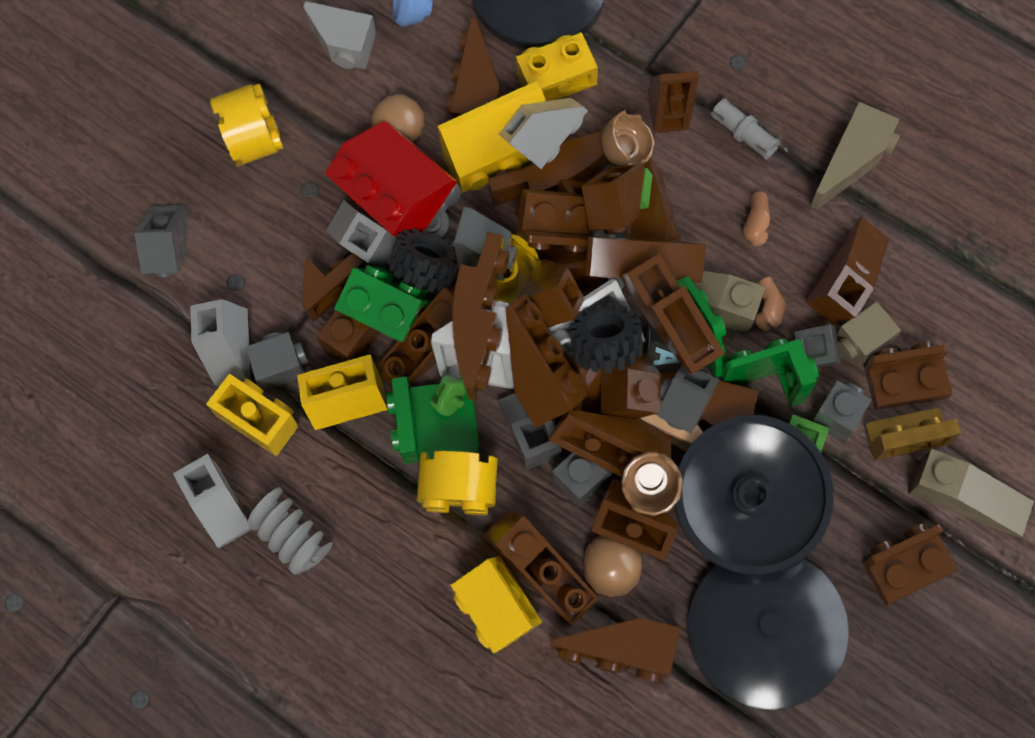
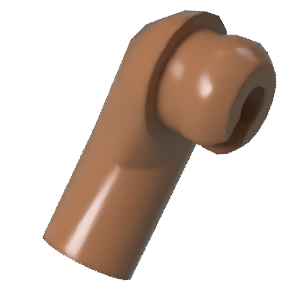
(757, 220)
(773, 306)

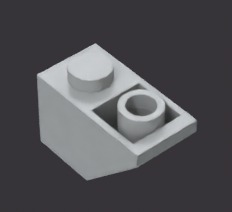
(542, 127)
(361, 234)
(221, 339)
(212, 500)

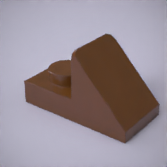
(323, 291)

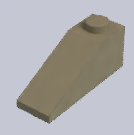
(859, 151)
(732, 299)
(970, 493)

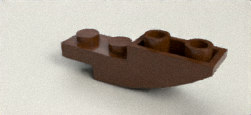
(576, 160)
(472, 325)

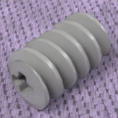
(286, 534)

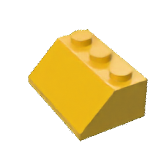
(473, 141)

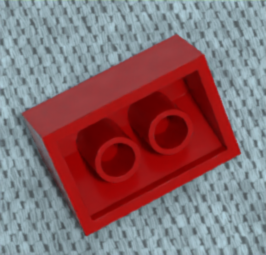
(391, 178)

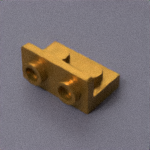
(910, 433)

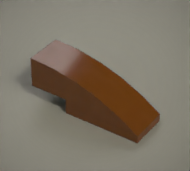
(615, 255)
(672, 313)

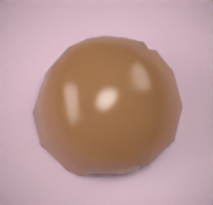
(402, 114)
(627, 140)
(652, 483)
(611, 567)

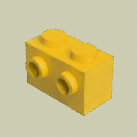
(559, 67)
(342, 392)
(252, 414)
(495, 604)

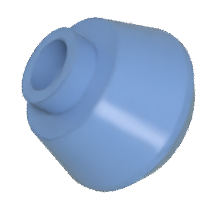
(410, 11)

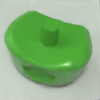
(448, 395)

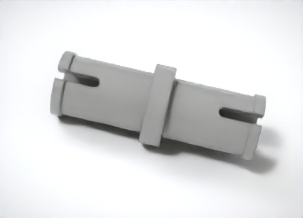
(745, 128)

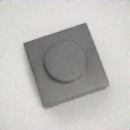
(820, 344)

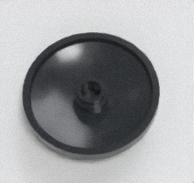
(536, 21)
(754, 494)
(768, 635)

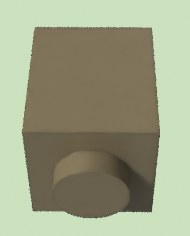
(866, 334)

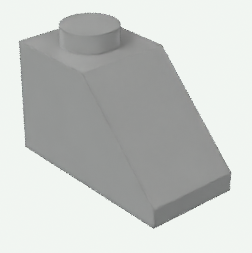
(342, 33)

